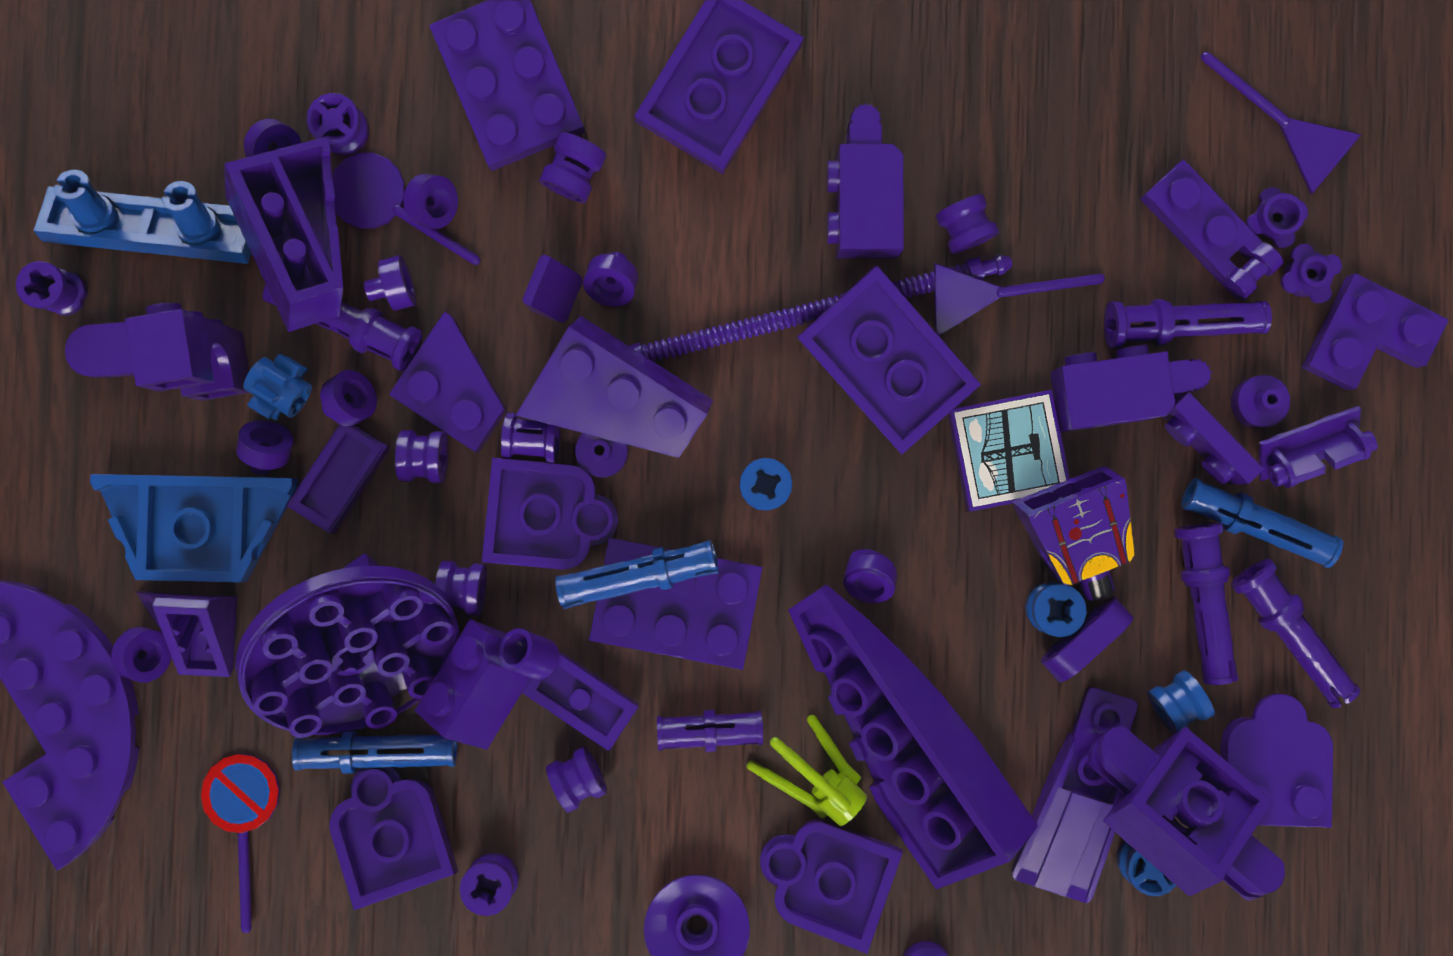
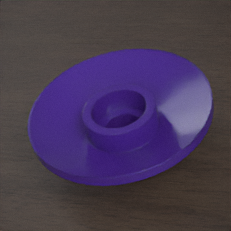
(667, 917)

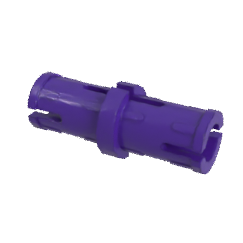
(709, 730)

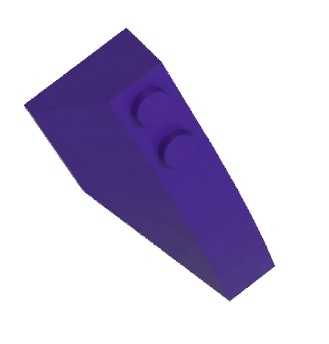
(923, 757)

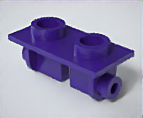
(1298, 453)

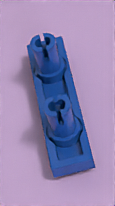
(162, 226)

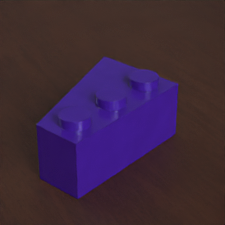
(291, 228)
(614, 393)

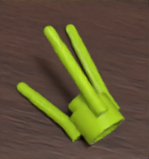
(834, 793)

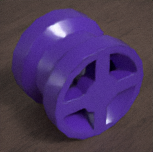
(329, 115)
(967, 224)
(421, 456)
(463, 586)
(576, 779)
(499, 876)

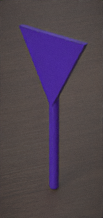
(1313, 146)
(963, 295)

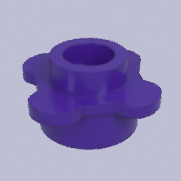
(1292, 214)
(1297, 281)

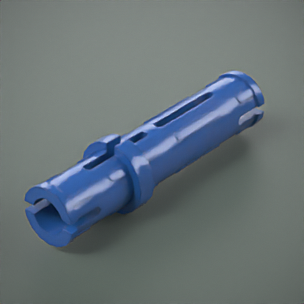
(1242, 514)
(625, 577)
(313, 752)

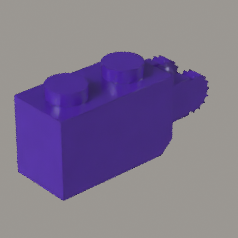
(867, 192)
(1121, 389)

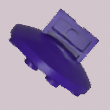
(343, 648)

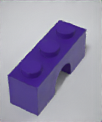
(186, 352)

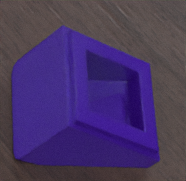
(552, 289)

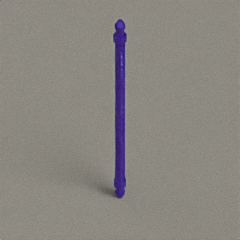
(974, 267)

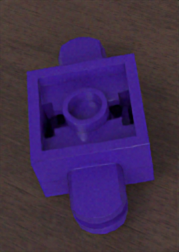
(1205, 794)

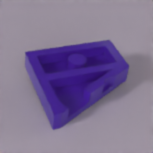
(451, 387)

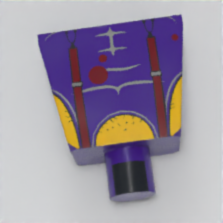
(1081, 529)

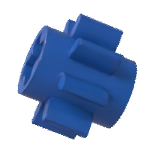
(277, 387)

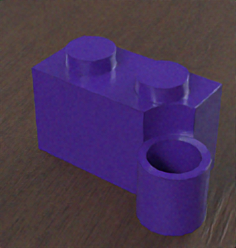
(484, 681)

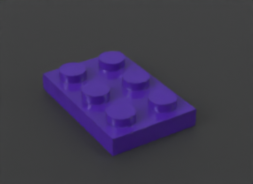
(506, 79)
(719, 80)
(888, 360)
(696, 620)

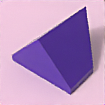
(196, 630)

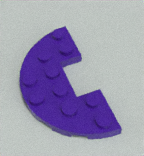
(80, 712)

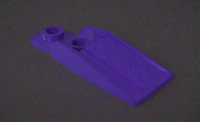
(1071, 838)

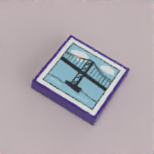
(1007, 449)

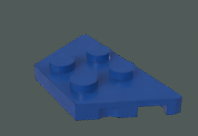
(193, 523)

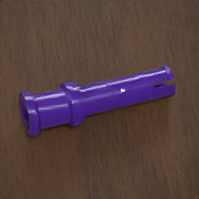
(1160, 319)
(372, 333)
(1206, 579)
(1283, 614)

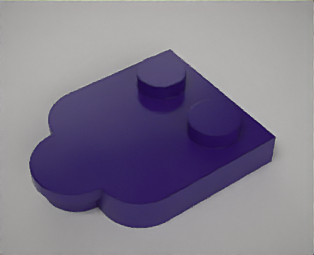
(543, 515)
(1285, 760)
(389, 837)
(831, 880)

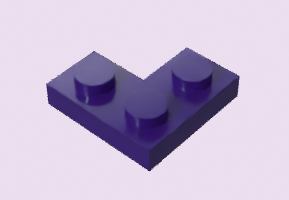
(1366, 320)

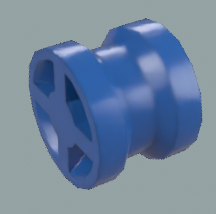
(761, 494)
(1047, 601)
(1180, 702)
(1149, 879)

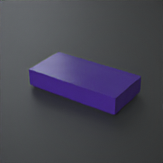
(338, 477)

